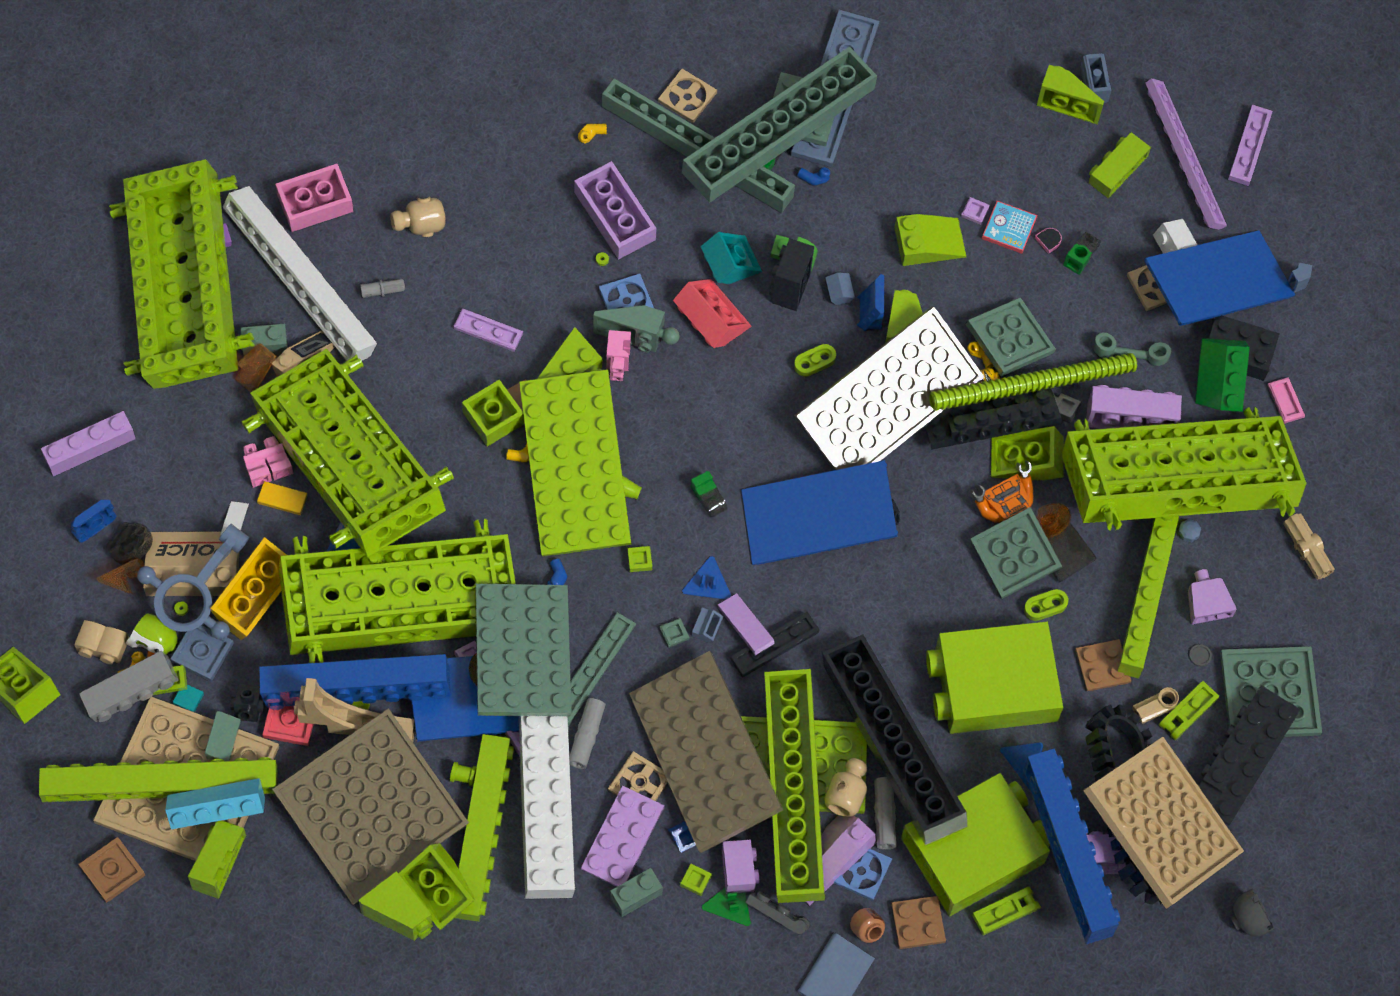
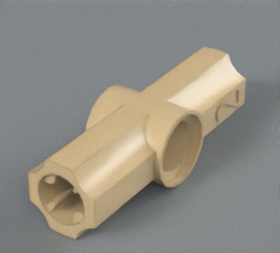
(1309, 546)

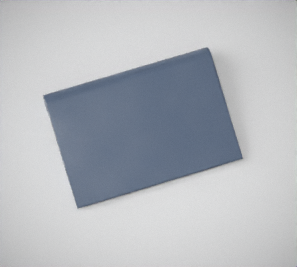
(836, 969)

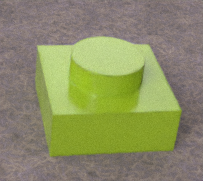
(639, 559)
(696, 879)

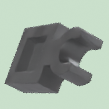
(1067, 407)

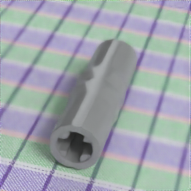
(586, 733)
(884, 814)

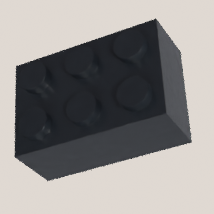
(791, 274)
(1260, 340)

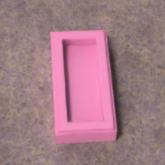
(1286, 400)

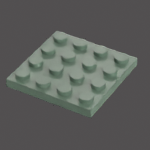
(1281, 670)

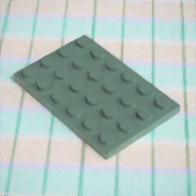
(522, 650)

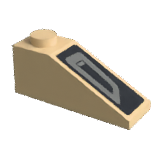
(301, 352)

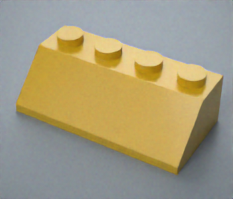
(250, 590)

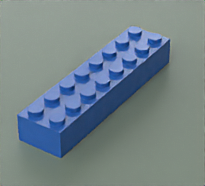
(359, 680)
(1071, 846)

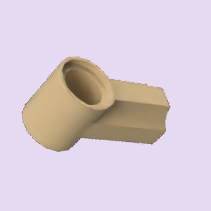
(1155, 706)

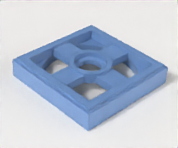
(621, 286)
(871, 892)

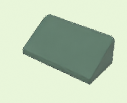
(222, 737)

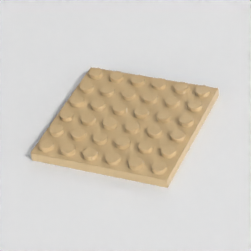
(179, 736)
(1164, 822)

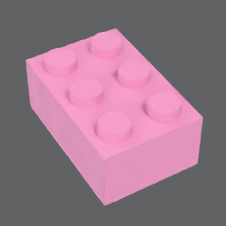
(314, 197)

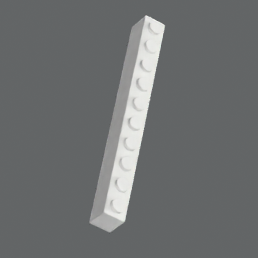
(299, 274)

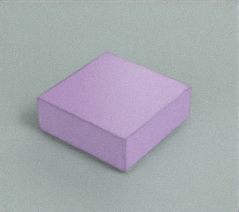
(975, 210)

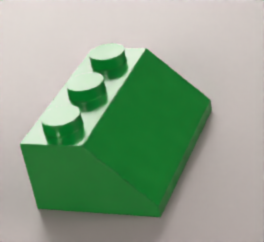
(1222, 374)

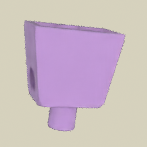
(1209, 599)

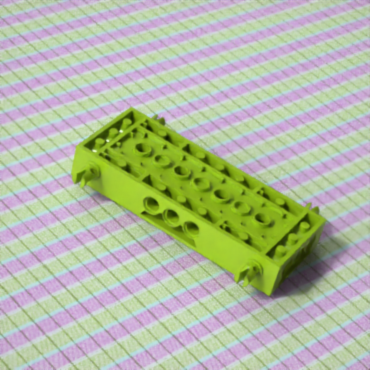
(161, 283)
(1189, 482)
(346, 485)
(403, 610)

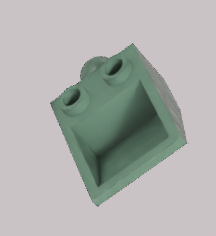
(642, 321)

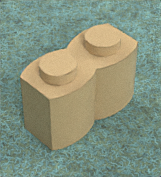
(101, 642)

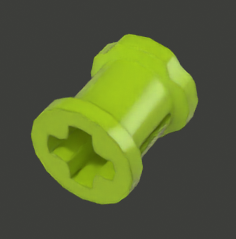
(463, 773)

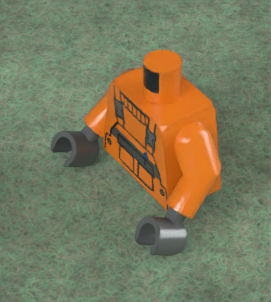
(1006, 497)

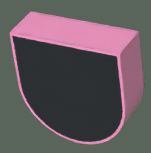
(1049, 239)

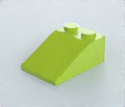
(1068, 95)
(928, 239)
(1039, 447)
(24, 686)
(438, 884)

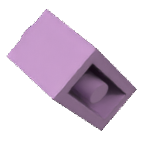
(739, 866)

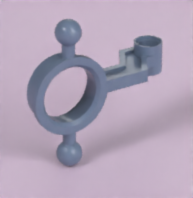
(233, 540)

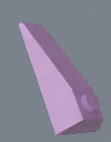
(842, 846)

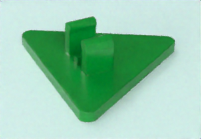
(729, 906)

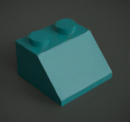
(730, 257)

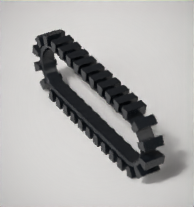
(1105, 764)

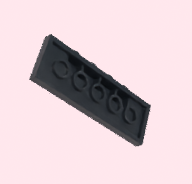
(993, 419)
(1246, 752)

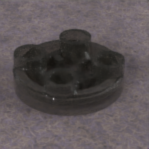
(129, 542)

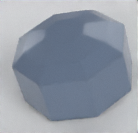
(1189, 530)

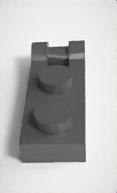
(778, 913)

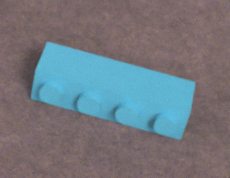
(215, 803)

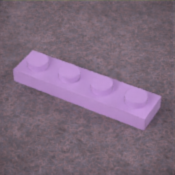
(1250, 145)

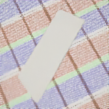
(235, 515)

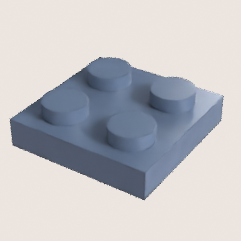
(202, 652)

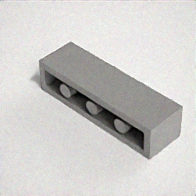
(129, 686)

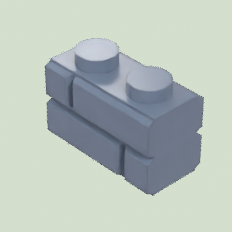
(1095, 75)

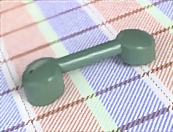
(1106, 347)

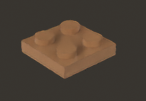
(1100, 665)
(112, 869)
(918, 922)

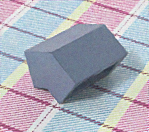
(1300, 277)
(840, 288)
(707, 625)

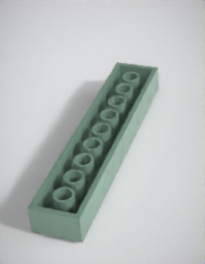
(779, 124)

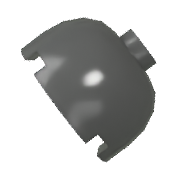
(1251, 915)

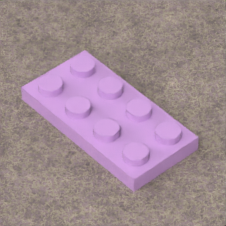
(622, 837)

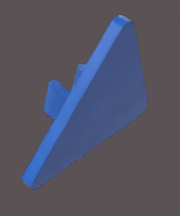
(708, 582)
(1018, 754)

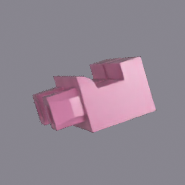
(618, 354)
(273, 455)

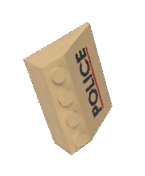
(188, 554)

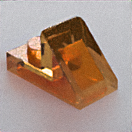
(254, 367)
(117, 577)

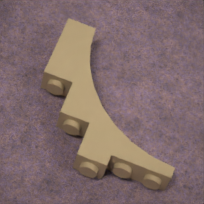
(341, 718)

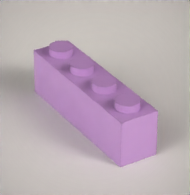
(88, 443)

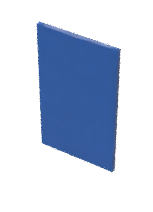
(1219, 277)
(819, 513)
(457, 713)

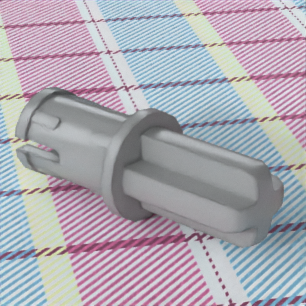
(382, 288)

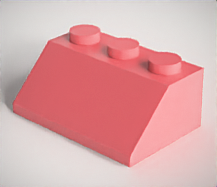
(711, 312)

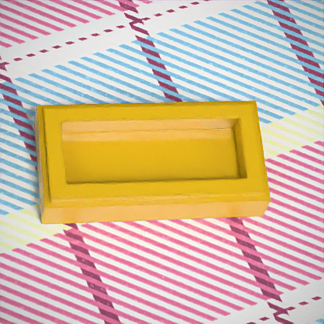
(282, 498)

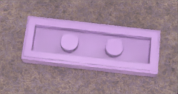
(488, 330)
(746, 624)

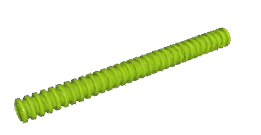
(1033, 381)

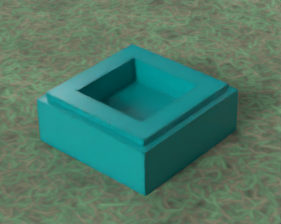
(188, 699)

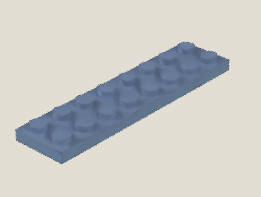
(858, 34)

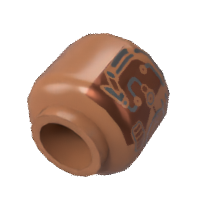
(867, 925)

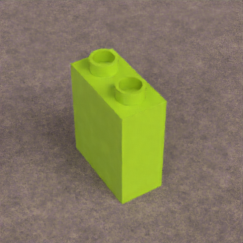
(995, 678)
(987, 853)

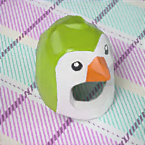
(152, 635)

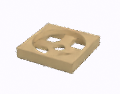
(678, 108)
(1141, 291)
(635, 759)

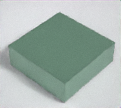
(674, 632)

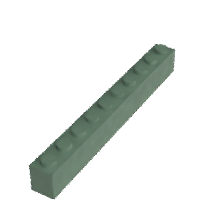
(687, 139)

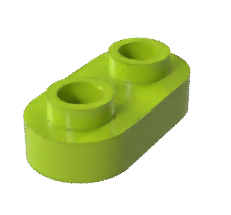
(813, 359)
(1045, 605)

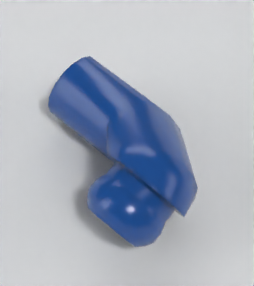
(814, 178)
(560, 575)

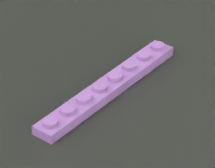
(1188, 161)

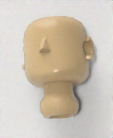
(421, 217)
(847, 789)

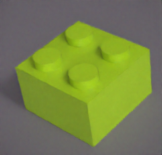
(493, 413)

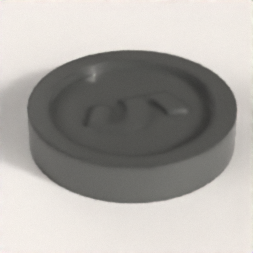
(1200, 655)

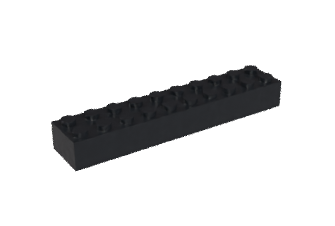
(894, 740)

